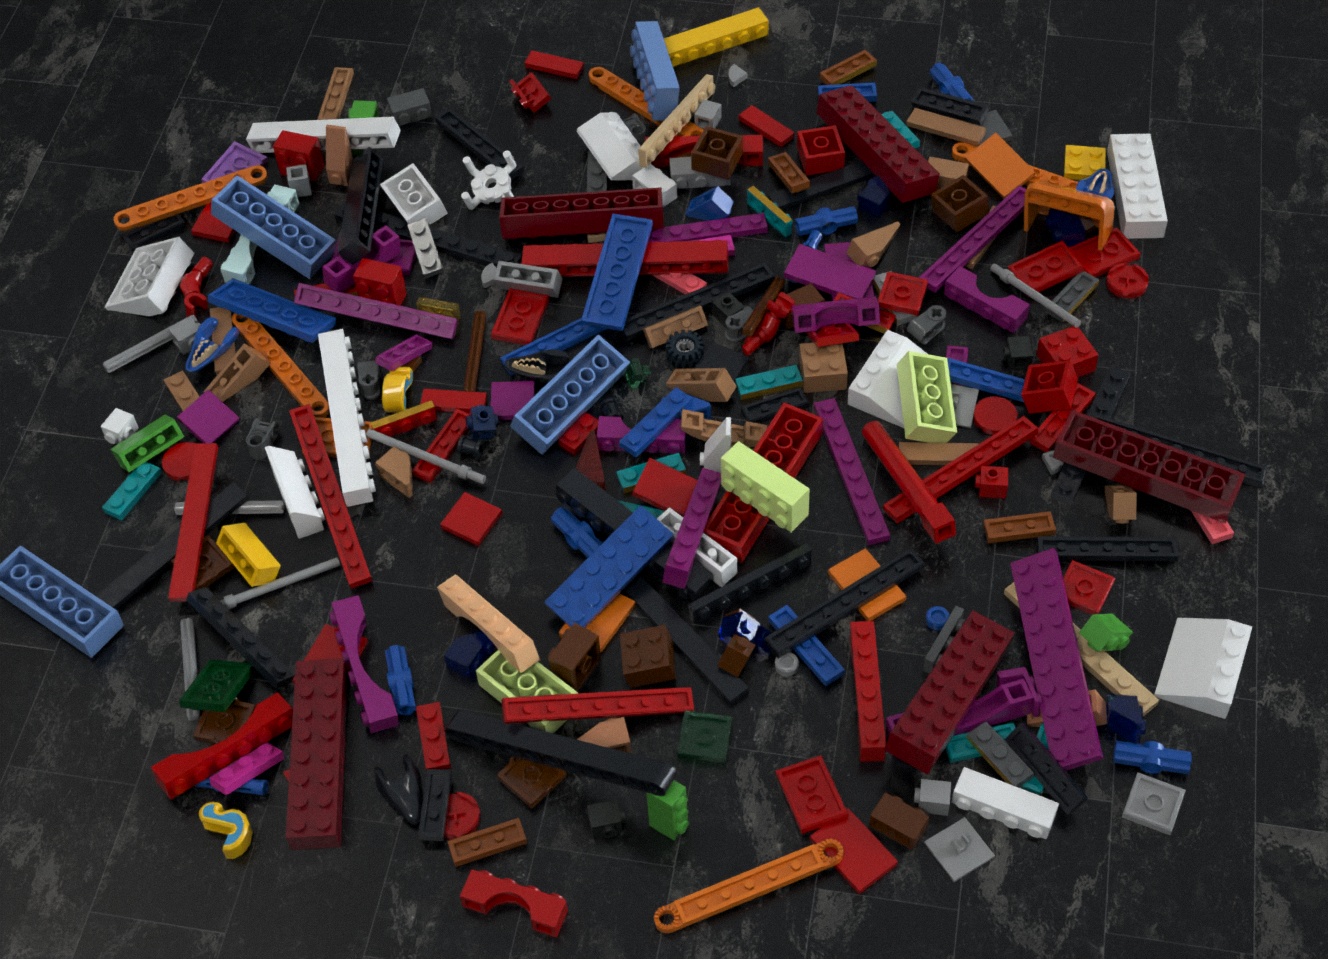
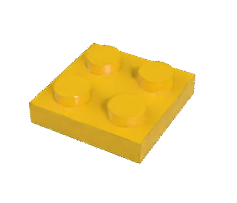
(1083, 161)

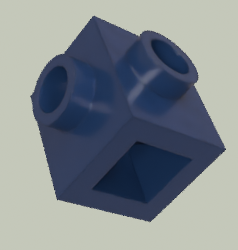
(482, 422)

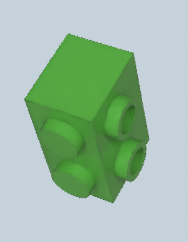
(1106, 633)

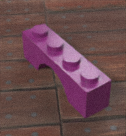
(384, 247)
(853, 311)
(1006, 312)
(613, 429)

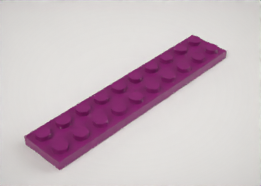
(1056, 660)

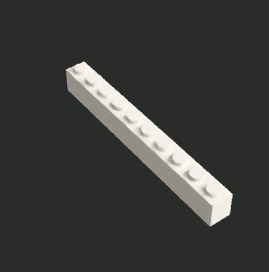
(345, 419)

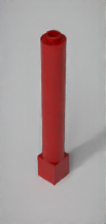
(934, 515)

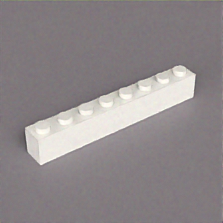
(361, 132)

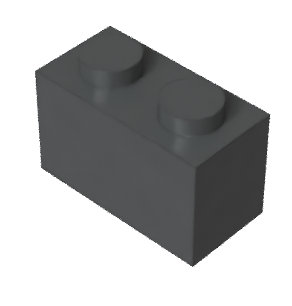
(409, 107)

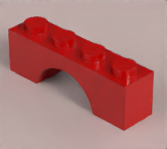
(485, 892)

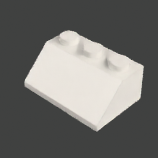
(414, 196)

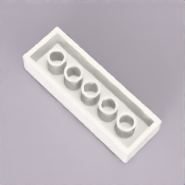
(1137, 186)

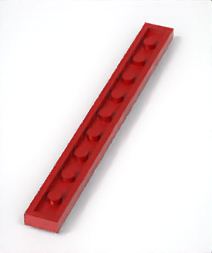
(330, 496)

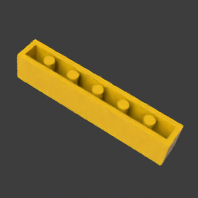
(717, 36)

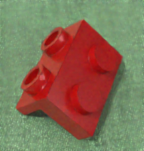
(531, 92)

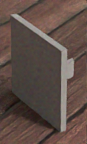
(964, 404)
(959, 849)

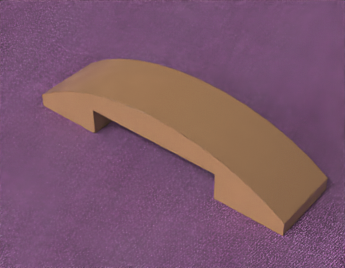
(696, 426)

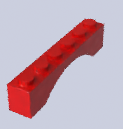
(679, 145)
(868, 691)
(185, 770)

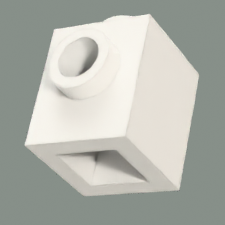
(119, 426)

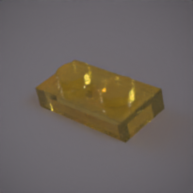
(439, 307)

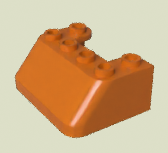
(1043, 195)

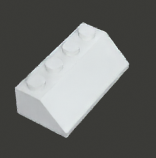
(612, 145)
(295, 491)

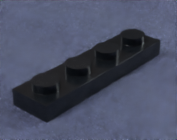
(950, 105)
(1046, 768)

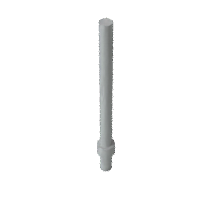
(1009, 277)
(463, 471)
(230, 601)

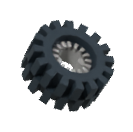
(683, 341)

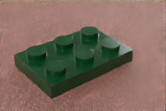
(216, 686)

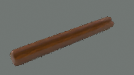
(761, 309)
(474, 351)

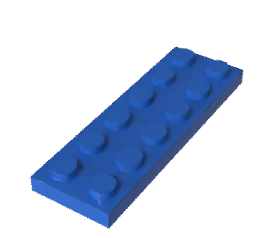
(617, 272)
(271, 310)
(610, 568)

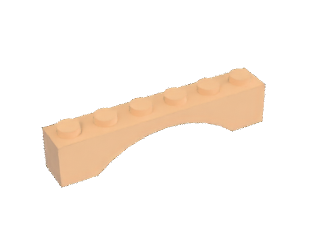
(507, 637)

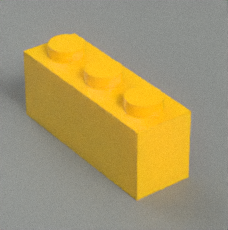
(248, 554)

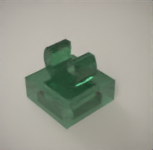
(636, 373)

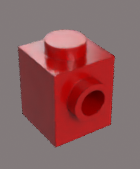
(992, 482)

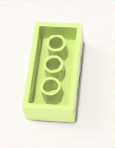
(926, 398)
(764, 486)
(505, 681)

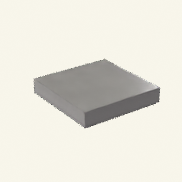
(1153, 803)

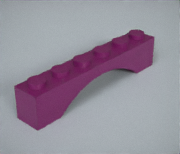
(692, 528)
(377, 704)
(1000, 705)

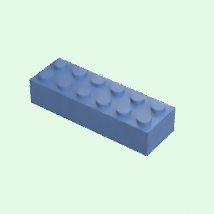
(654, 70)
(273, 227)
(570, 394)
(57, 602)

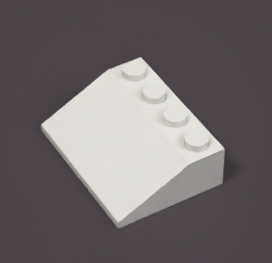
(151, 278)
(877, 383)
(1203, 664)

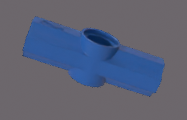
(948, 83)
(826, 220)
(577, 533)
(400, 680)
(1152, 757)

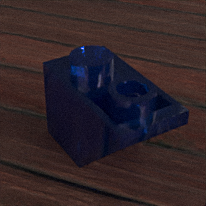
(874, 197)
(1065, 227)
(745, 626)
(468, 653)
(1125, 717)

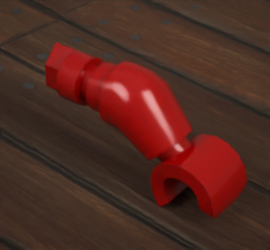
(191, 285)
(770, 323)

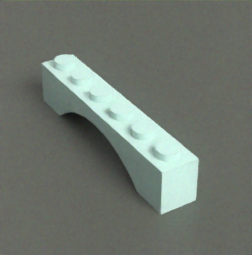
(240, 261)

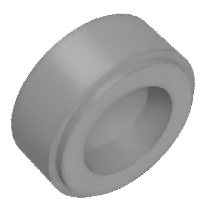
(787, 664)

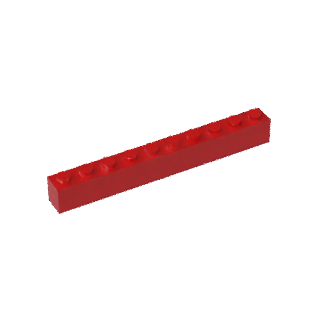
(659, 257)

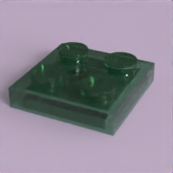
(704, 737)

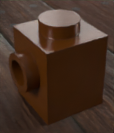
(736, 655)

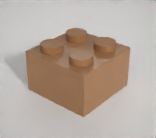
(822, 367)

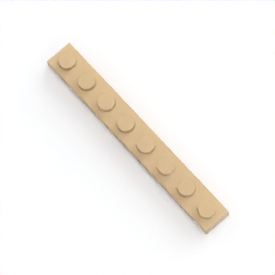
(675, 121)
(1105, 667)

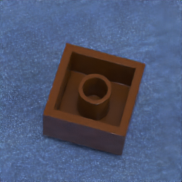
(717, 152)
(960, 203)
(575, 656)
(647, 656)

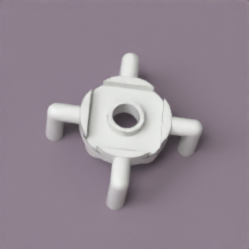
(487, 176)

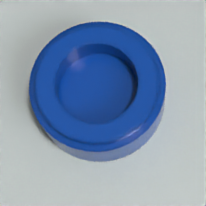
(936, 617)

